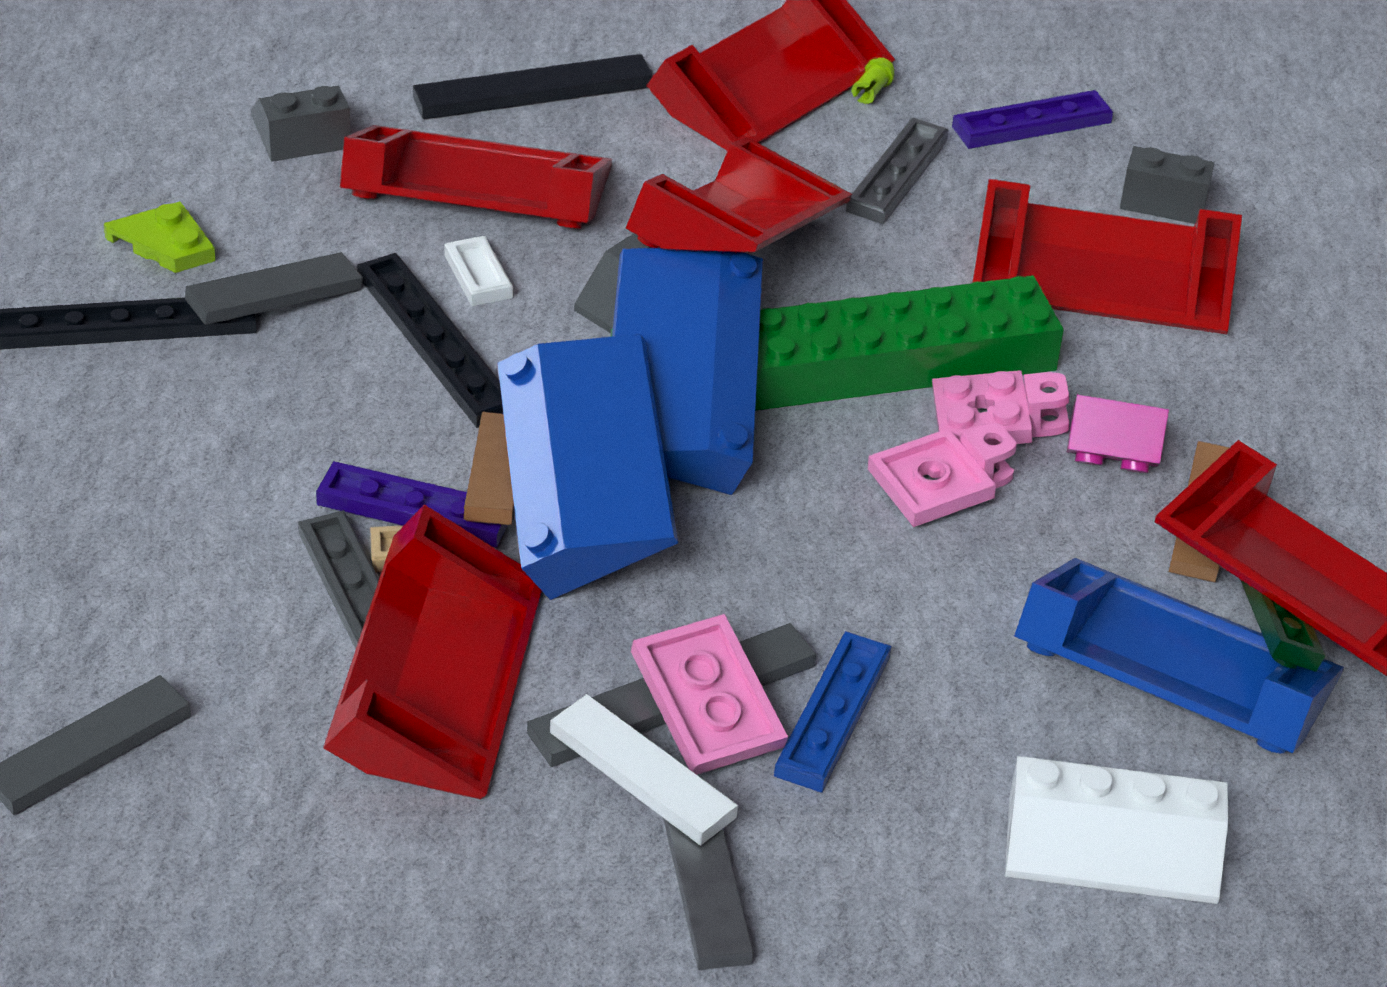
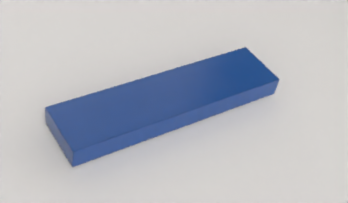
(832, 712)

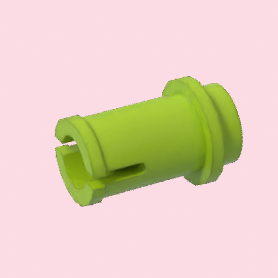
(877, 74)

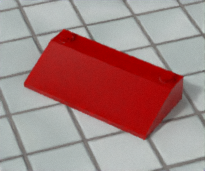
(768, 71)
(474, 173)
(745, 208)
(1112, 261)
(1281, 554)
(436, 660)

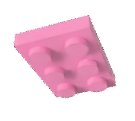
(708, 694)

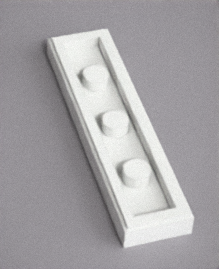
(644, 769)

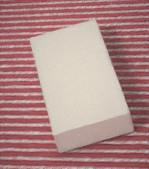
(478, 271)

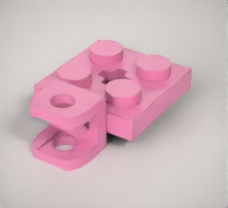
(1008, 401)
(961, 469)

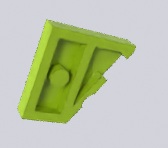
(164, 235)

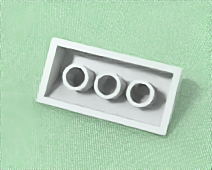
(1117, 829)

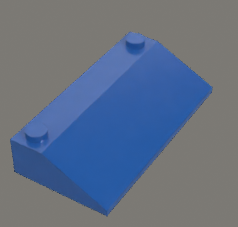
(701, 353)
(584, 460)
(1174, 653)

